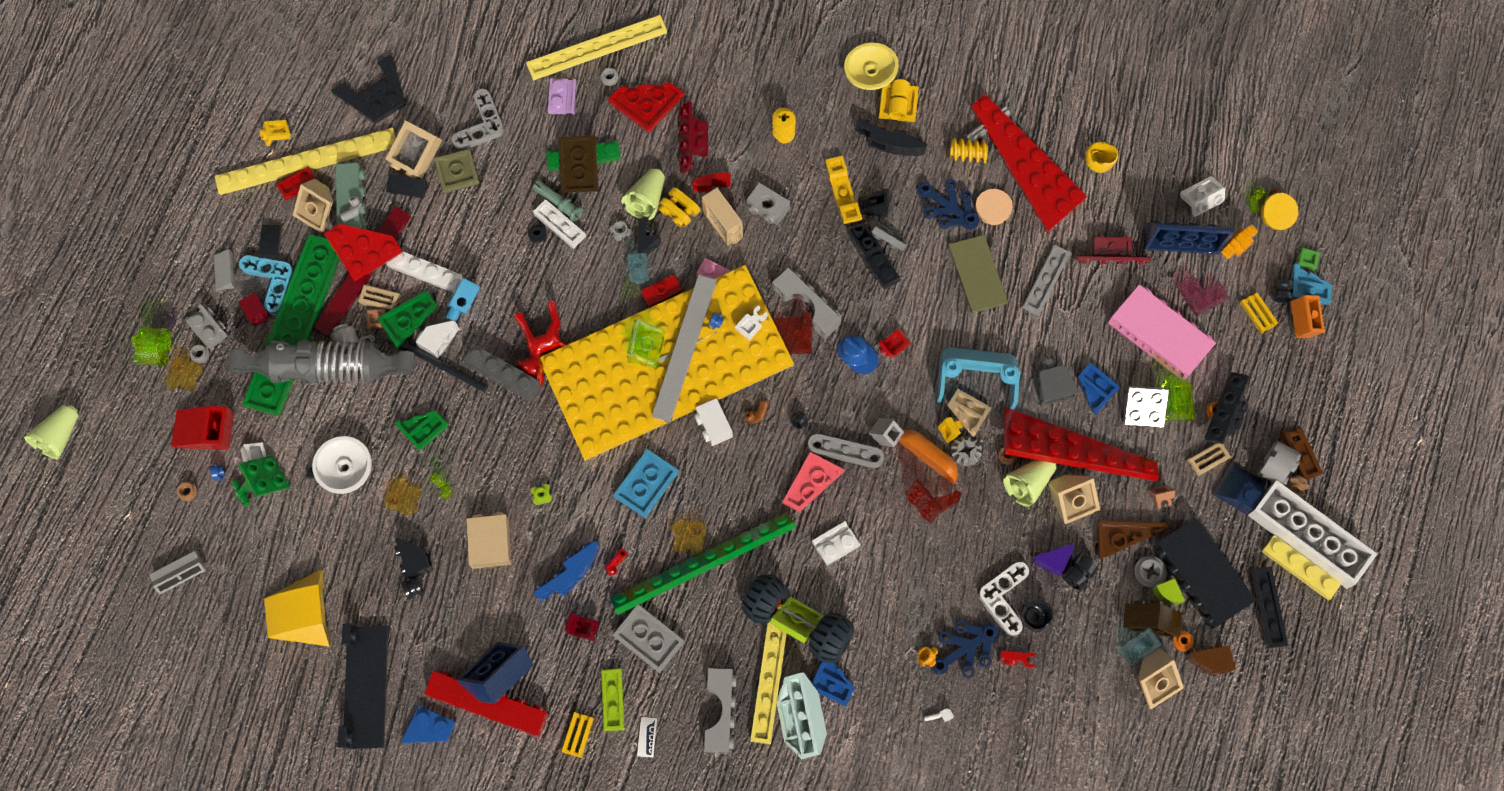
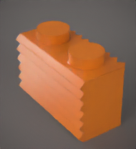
(1307, 316)

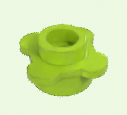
(541, 499)

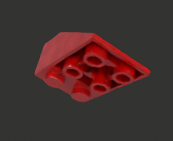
(203, 428)

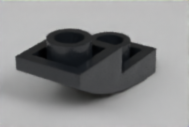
(406, 186)
(270, 241)

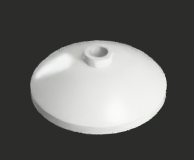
(336, 454)

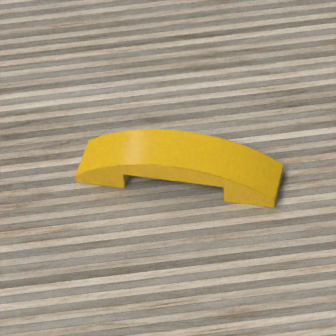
(842, 190)

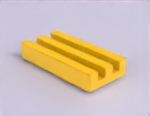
(1260, 313)
(567, 741)

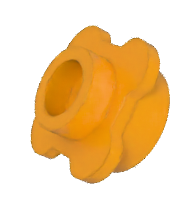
(927, 656)

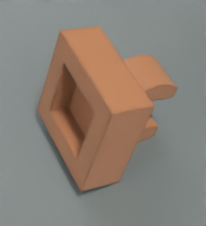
(1162, 493)

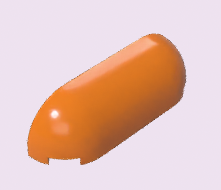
(930, 454)

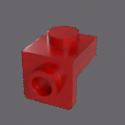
(894, 344)

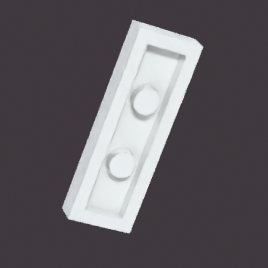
(559, 224)

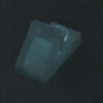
(1140, 647)

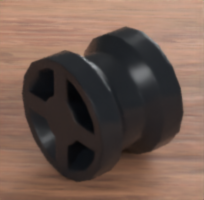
(412, 587)

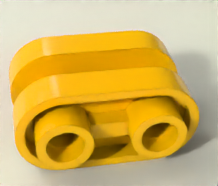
(680, 217)

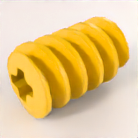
(783, 125)
(968, 150)

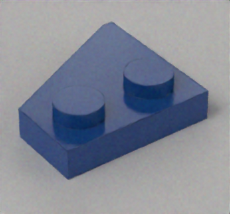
(1096, 387)
(833, 684)
(428, 727)

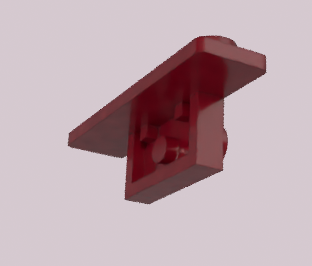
(692, 137)
(1112, 249)

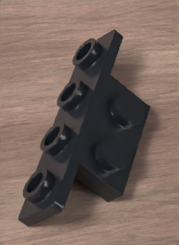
(1229, 409)

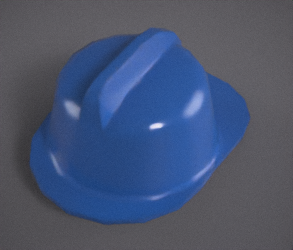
(858, 354)

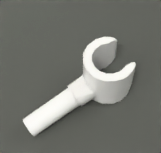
(946, 714)

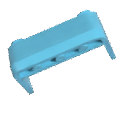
(956, 359)

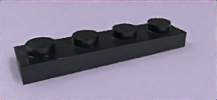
(1269, 607)

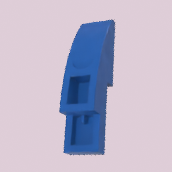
(577, 567)

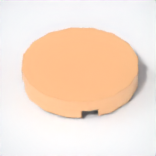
(993, 206)

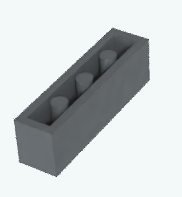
(502, 373)

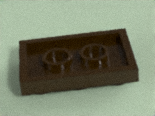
(578, 164)

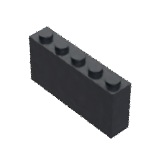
(1204, 573)

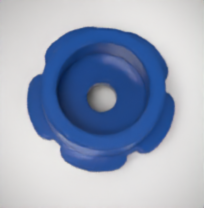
(716, 320)
(217, 471)

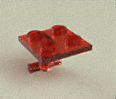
(796, 333)
(929, 506)

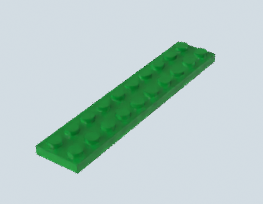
(296, 318)

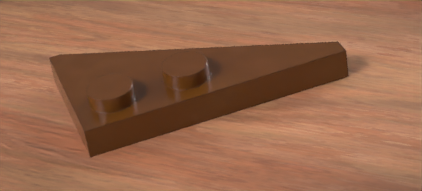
(1118, 535)

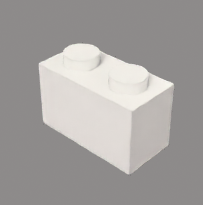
(713, 422)

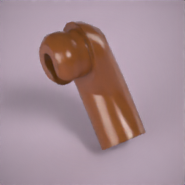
(758, 415)

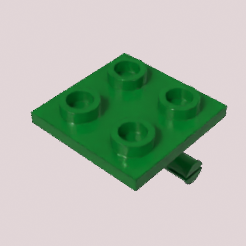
(262, 477)

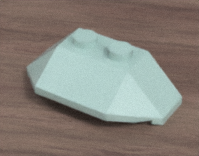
(801, 716)

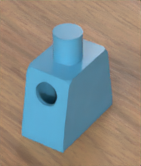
(466, 292)

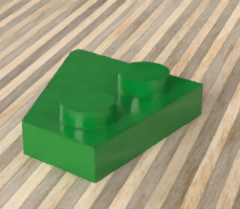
(422, 429)

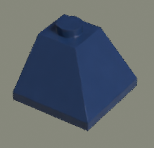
(1240, 489)

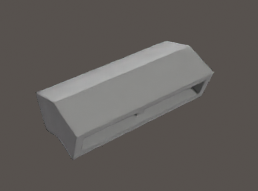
(177, 572)

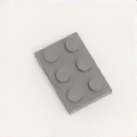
(648, 638)

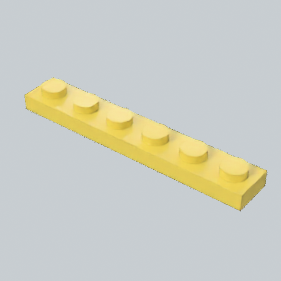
(768, 685)

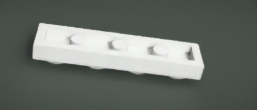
(425, 271)

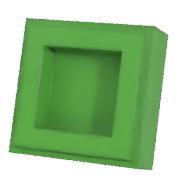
(1308, 259)

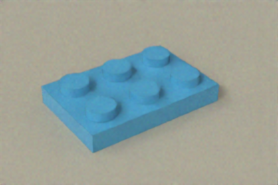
(646, 483)

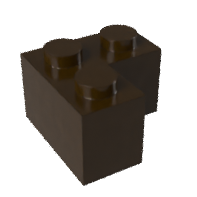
(1155, 615)

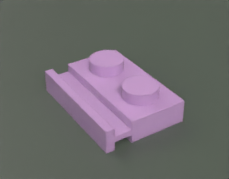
(562, 96)

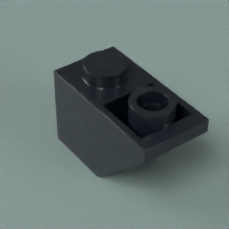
(414, 559)

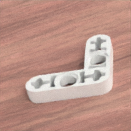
(997, 599)

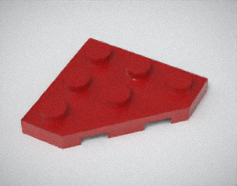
(646, 103)
(362, 249)

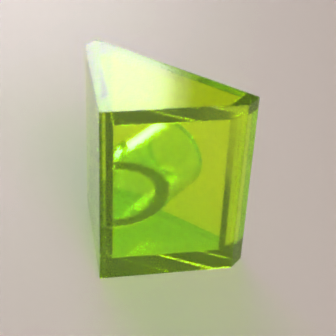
(645, 344)
(1179, 401)

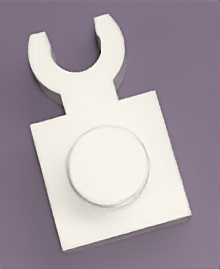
(750, 325)

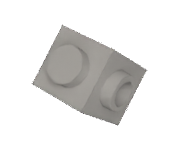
(886, 432)

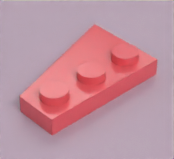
(811, 481)

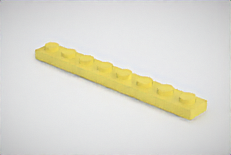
(596, 47)

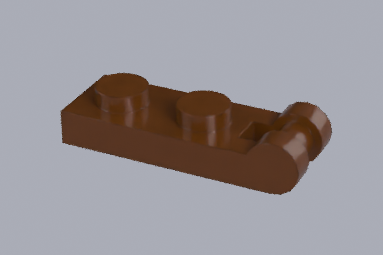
(1308, 464)

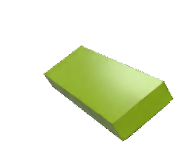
(612, 699)

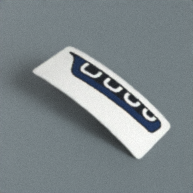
(647, 737)

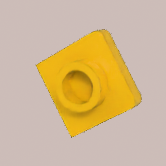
(274, 131)

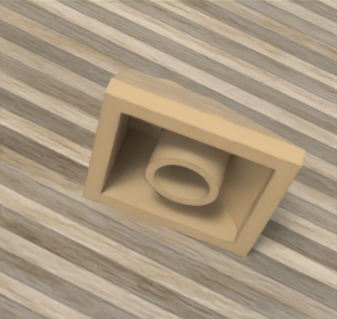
(313, 204)
(1074, 496)
(1159, 677)

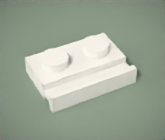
(835, 543)

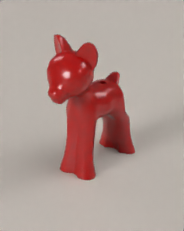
(537, 345)

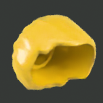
(1101, 156)

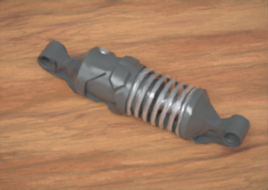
(318, 361)

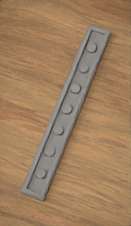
(684, 349)

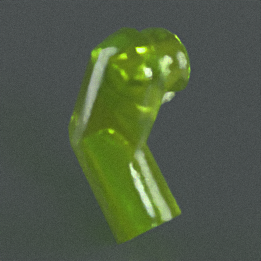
(1254, 197)
(443, 485)

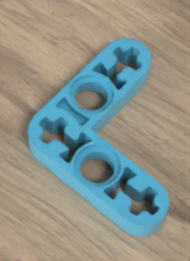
(276, 276)

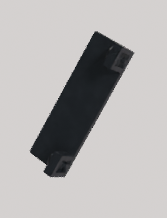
(364, 687)

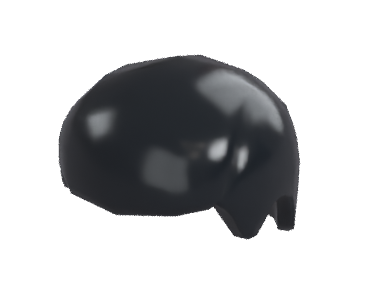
(1037, 615)

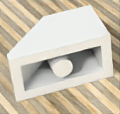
(437, 337)

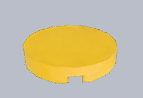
(1279, 211)

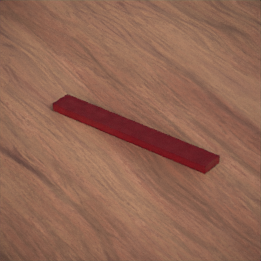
(351, 290)

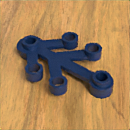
(950, 206)
(968, 646)

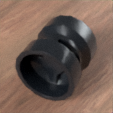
(1283, 290)

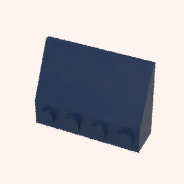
(1186, 237)

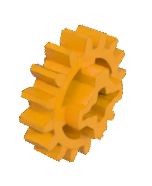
(1239, 242)

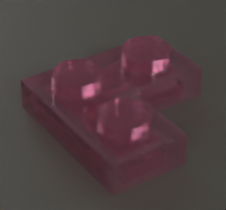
(1199, 299)

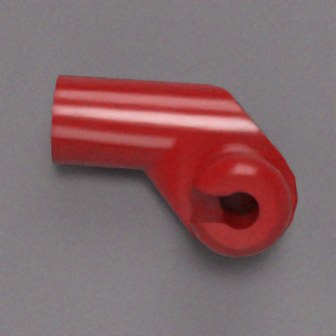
(611, 565)

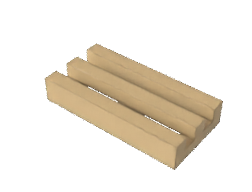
(394, 302)
(1196, 466)

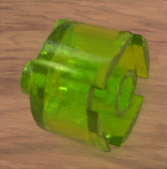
(152, 346)

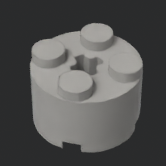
(1279, 463)

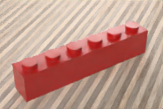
(505, 711)

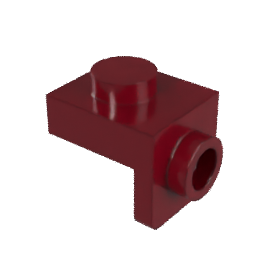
(581, 627)

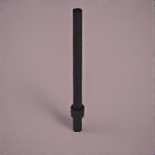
(406, 346)

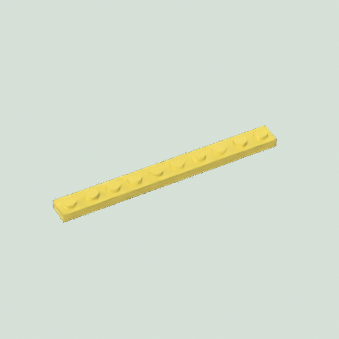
(312, 158)

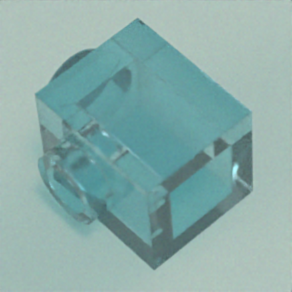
(638, 268)

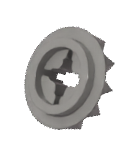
(962, 458)
(1158, 568)

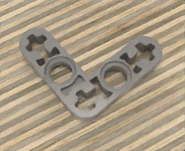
(485, 127)

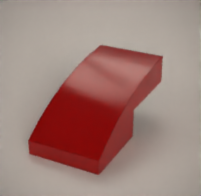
(705, 183)

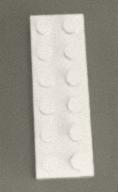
(1312, 534)

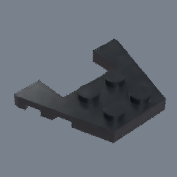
(378, 99)

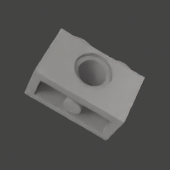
(763, 195)

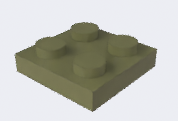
(456, 171)

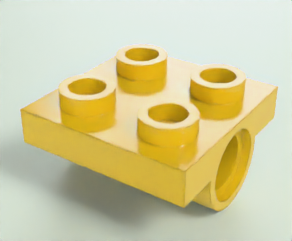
(899, 101)

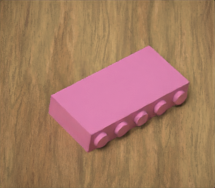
(1161, 332)

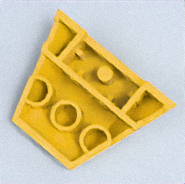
(299, 612)

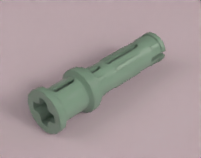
(564, 204)

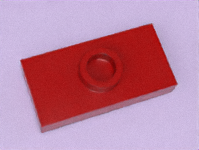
(290, 186)
(661, 291)

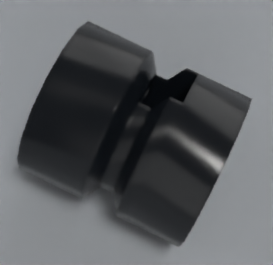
(1079, 572)

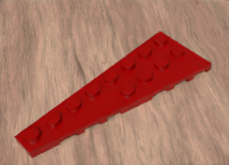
(1040, 179)
(1047, 442)

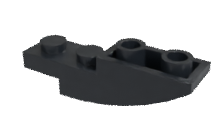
(895, 143)
(871, 255)

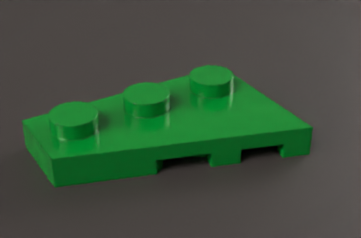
(407, 317)

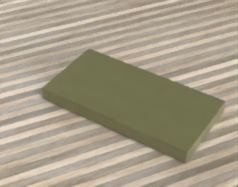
(977, 274)

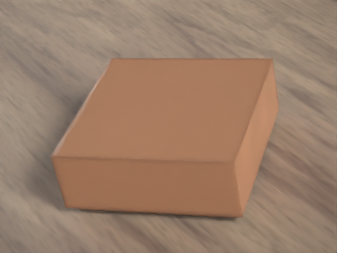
(372, 321)

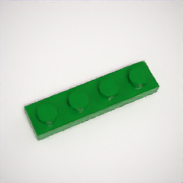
(605, 153)

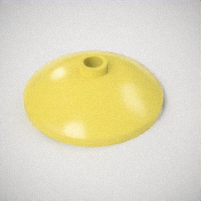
(869, 59)

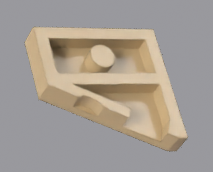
(968, 410)

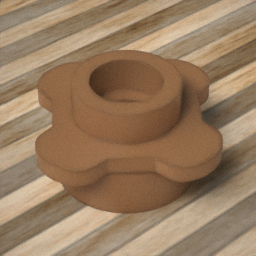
(1297, 485)

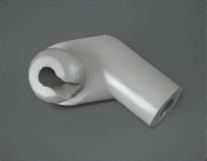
(354, 209)

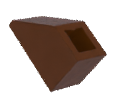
(1214, 660)

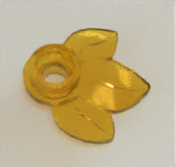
(185, 377)
(405, 495)
(686, 538)

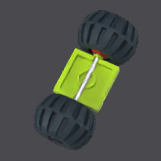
(766, 604)

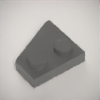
(887, 233)

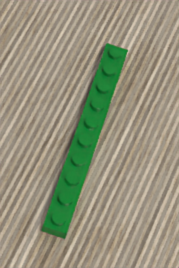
(702, 563)

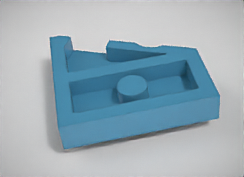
(1309, 285)

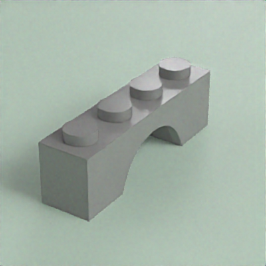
(790, 287)
(718, 737)

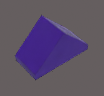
(1054, 560)

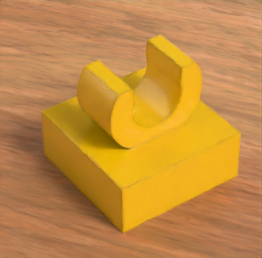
(950, 429)

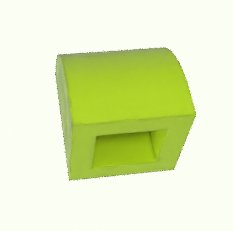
(1169, 593)

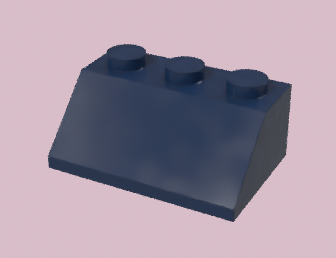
(496, 672)

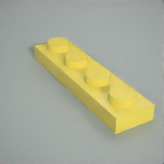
(1301, 567)

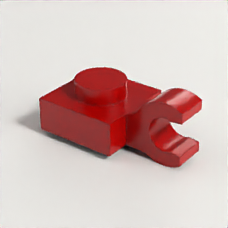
(1011, 658)

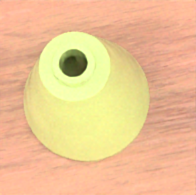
(645, 194)
(53, 432)
(1029, 481)

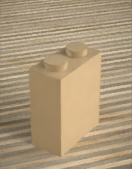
(488, 540)

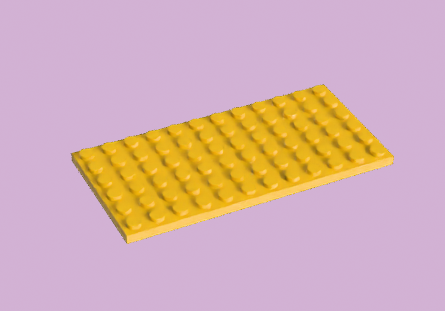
(615, 400)

